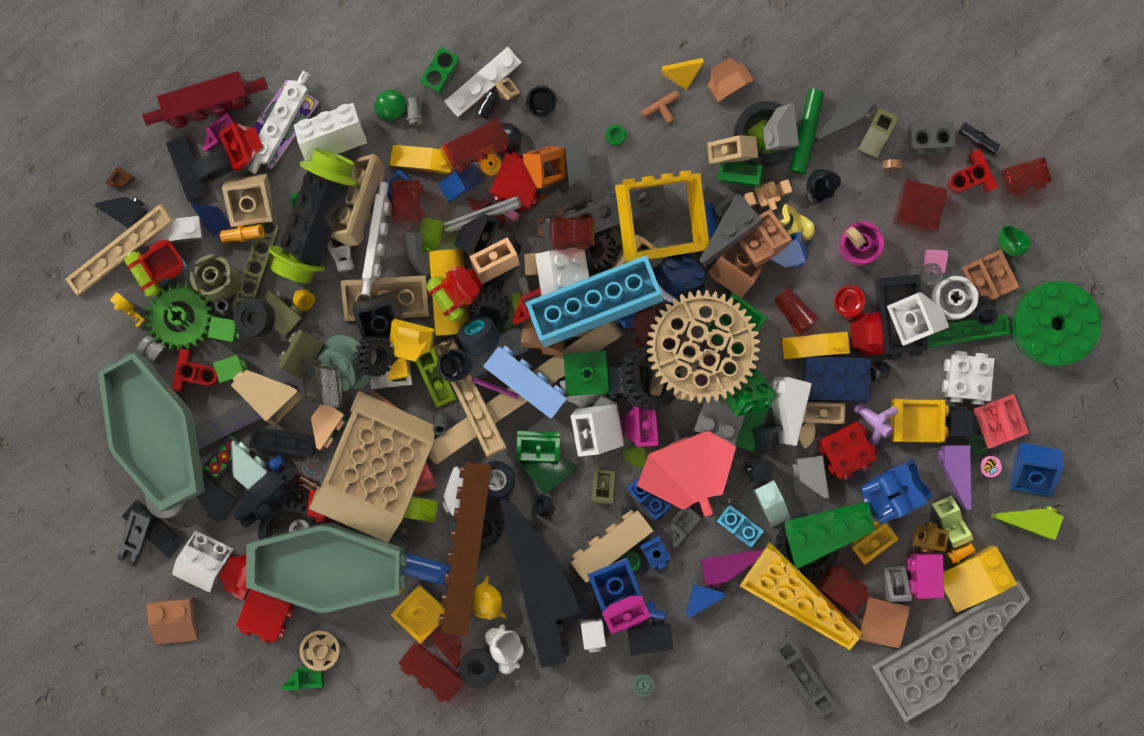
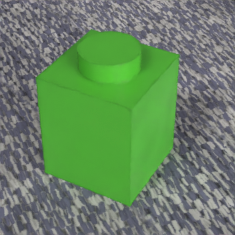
(223, 330)
(229, 368)

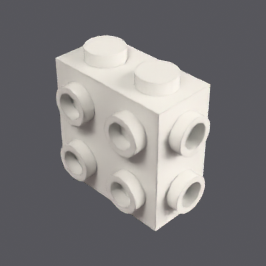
(968, 377)

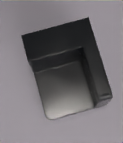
(766, 436)

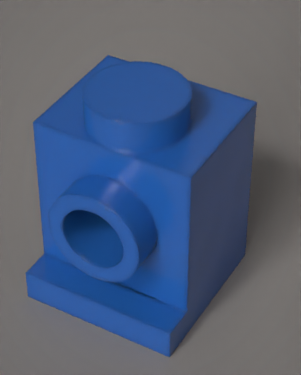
(652, 545)

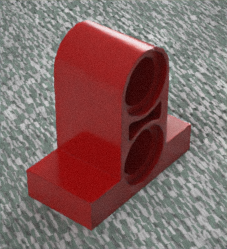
(967, 177)
(198, 372)

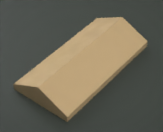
(410, 292)

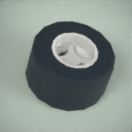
(501, 480)

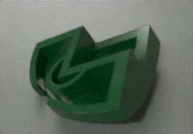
(548, 474)

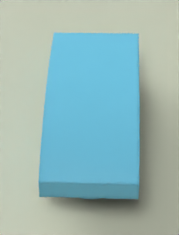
(740, 526)

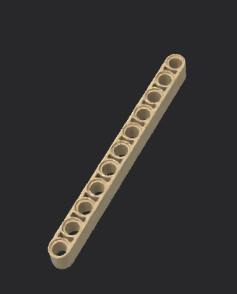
(504, 405)

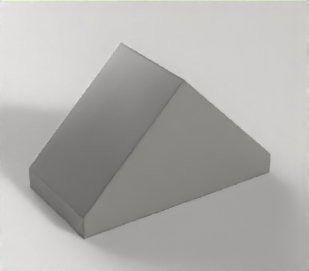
(896, 584)

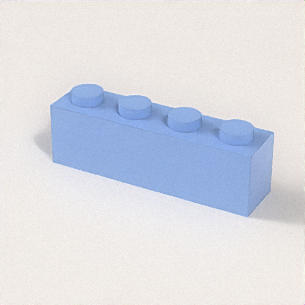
(525, 382)

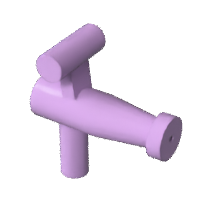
(878, 422)

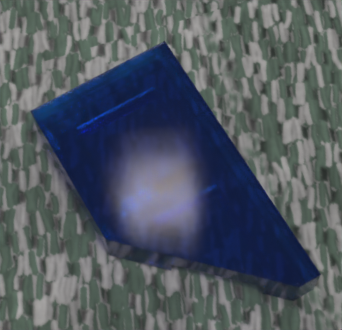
(212, 218)

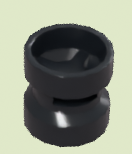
(985, 310)

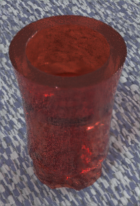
(795, 311)

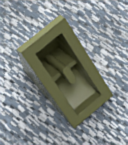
(603, 486)

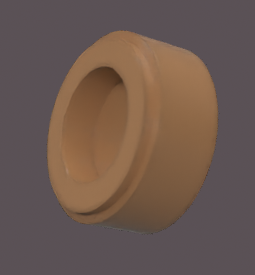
(892, 165)

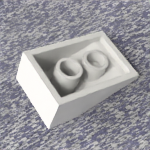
(789, 407)

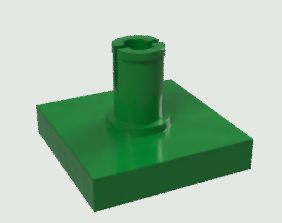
(585, 373)

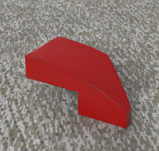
(522, 312)

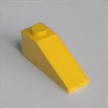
(419, 159)
(815, 345)

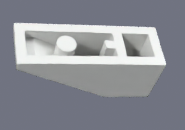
(180, 231)

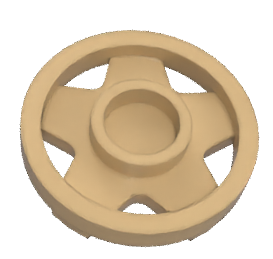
(319, 651)

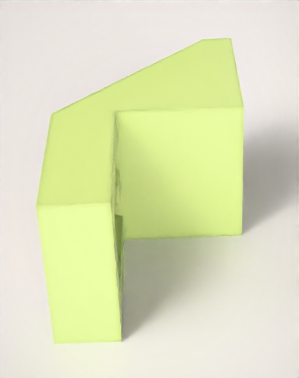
(951, 519)

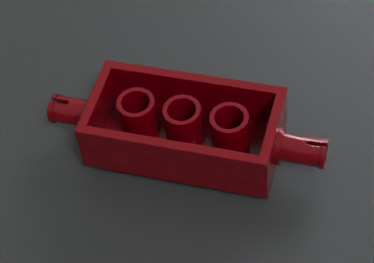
(205, 99)

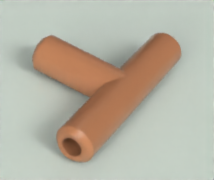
(661, 105)

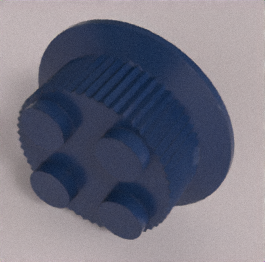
(679, 276)

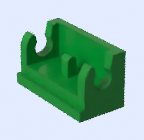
(741, 174)
(538, 446)

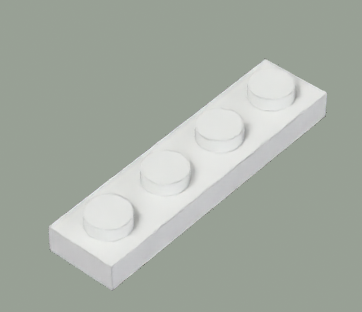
(483, 82)

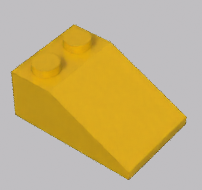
(977, 579)

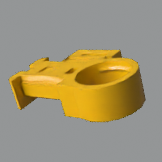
(123, 304)

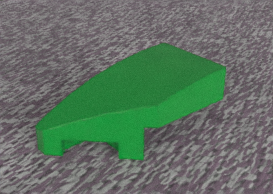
(304, 678)

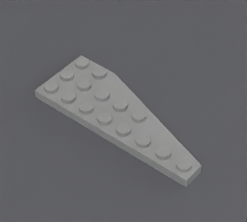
(934, 663)

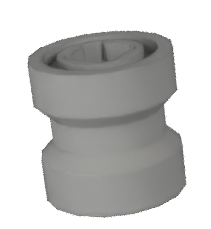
(151, 349)

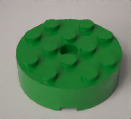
(1077, 329)

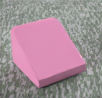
(936, 256)

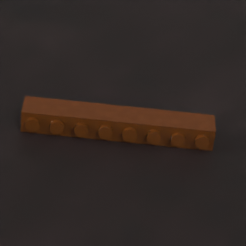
(466, 548)

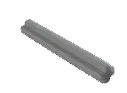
(493, 210)

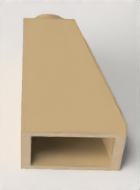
(268, 397)

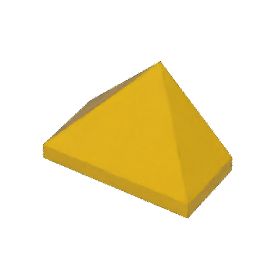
(683, 72)

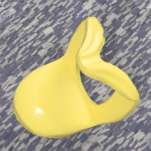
(800, 223)

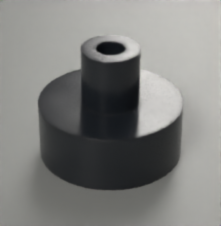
(879, 370)
(543, 505)

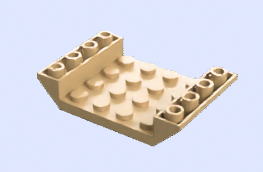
(374, 468)

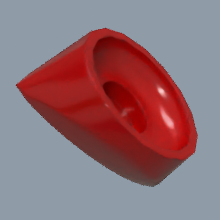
(849, 302)

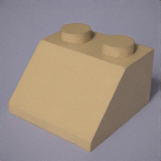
(248, 200)

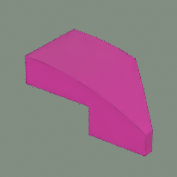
(213, 138)

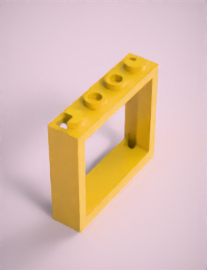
(696, 209)

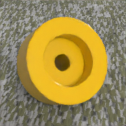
(491, 170)
(303, 299)

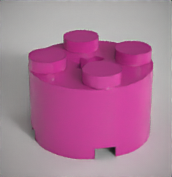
(861, 256)

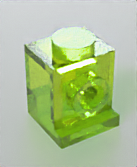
(757, 130)

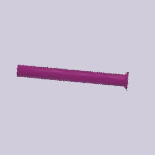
(494, 387)

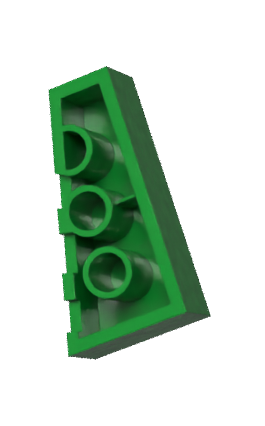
(827, 531)

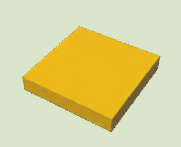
(419, 613)

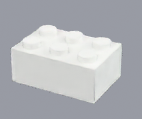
(330, 131)

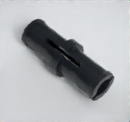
(979, 138)

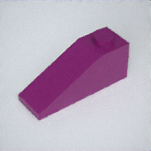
(725, 567)

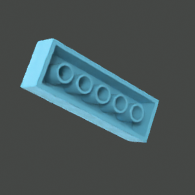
(594, 301)

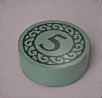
(643, 685)

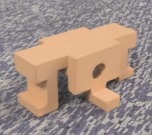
(768, 194)

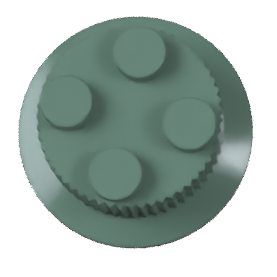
(340, 352)

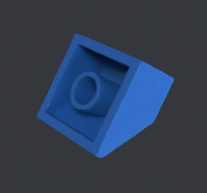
(1036, 469)
(613, 583)

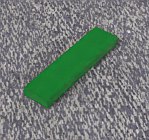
(969, 331)

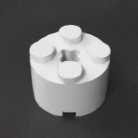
(963, 290)

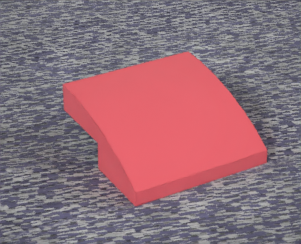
(1001, 421)

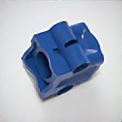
(896, 492)

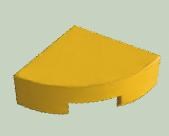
(399, 369)

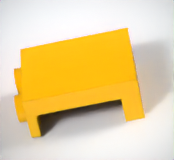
(919, 421)

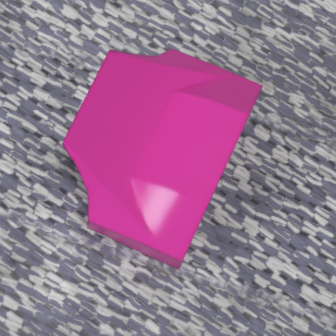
(641, 427)
(625, 614)

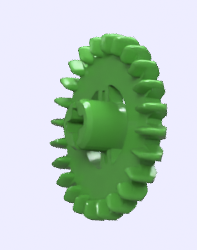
(164, 302)

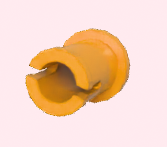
(960, 552)

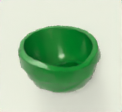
(1013, 241)

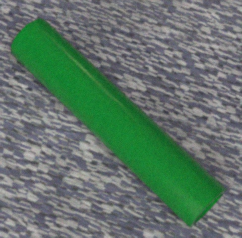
(807, 131)

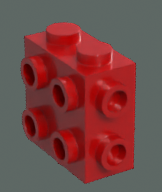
(515, 181)
(847, 450)
(264, 616)

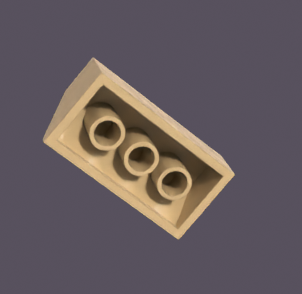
(359, 200)

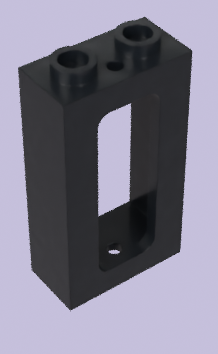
(913, 286)

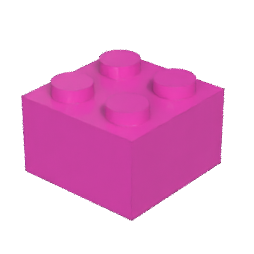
(926, 575)

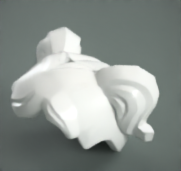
(505, 648)

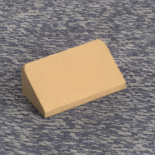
(824, 412)

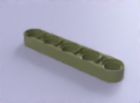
(254, 257)

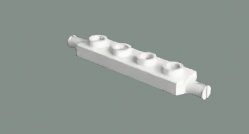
(280, 120)
(375, 246)

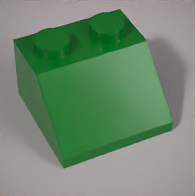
(757, 318)

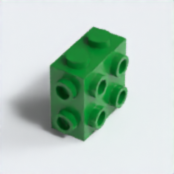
(753, 396)

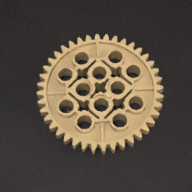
(688, 312)

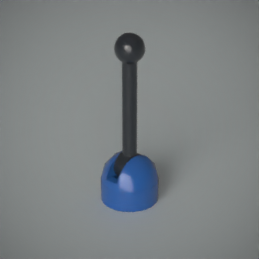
(278, 465)

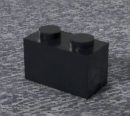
(650, 638)

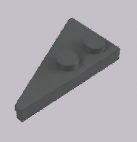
(734, 226)

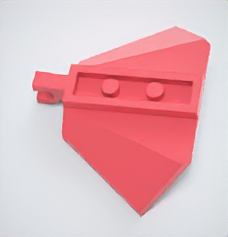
(689, 470)

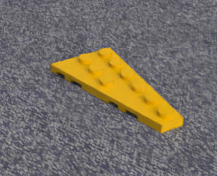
(789, 590)

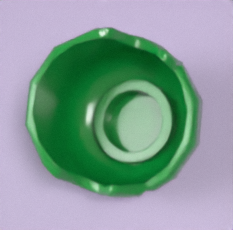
(390, 105)

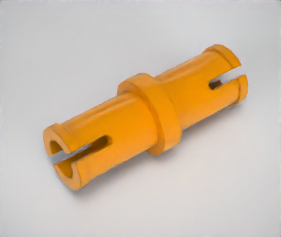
(242, 234)

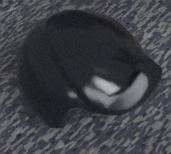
(821, 186)

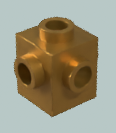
(930, 537)

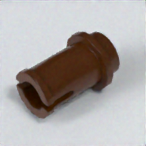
(307, 483)

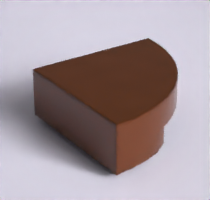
(119, 178)

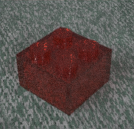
(920, 206)
(843, 590)

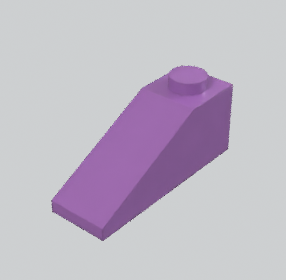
(957, 469)

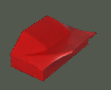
(240, 144)
(867, 334)
(234, 577)

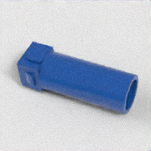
(425, 569)

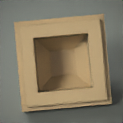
(507, 89)

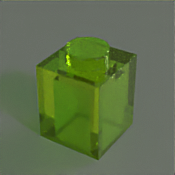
(431, 232)

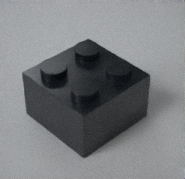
(376, 315)

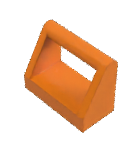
(534, 164)

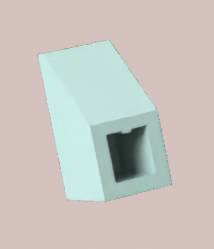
(245, 466)

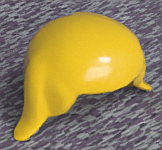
(487, 601)

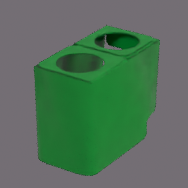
(434, 66)

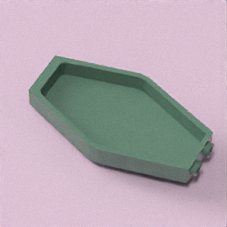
(151, 431)
(325, 567)

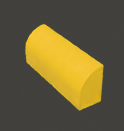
(440, 263)

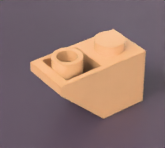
(325, 423)

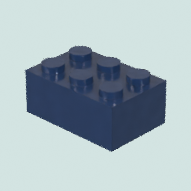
(838, 378)

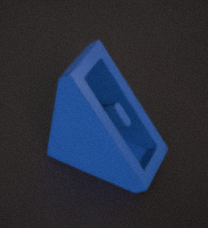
(460, 183)
(701, 598)

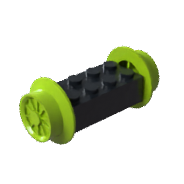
(313, 216)

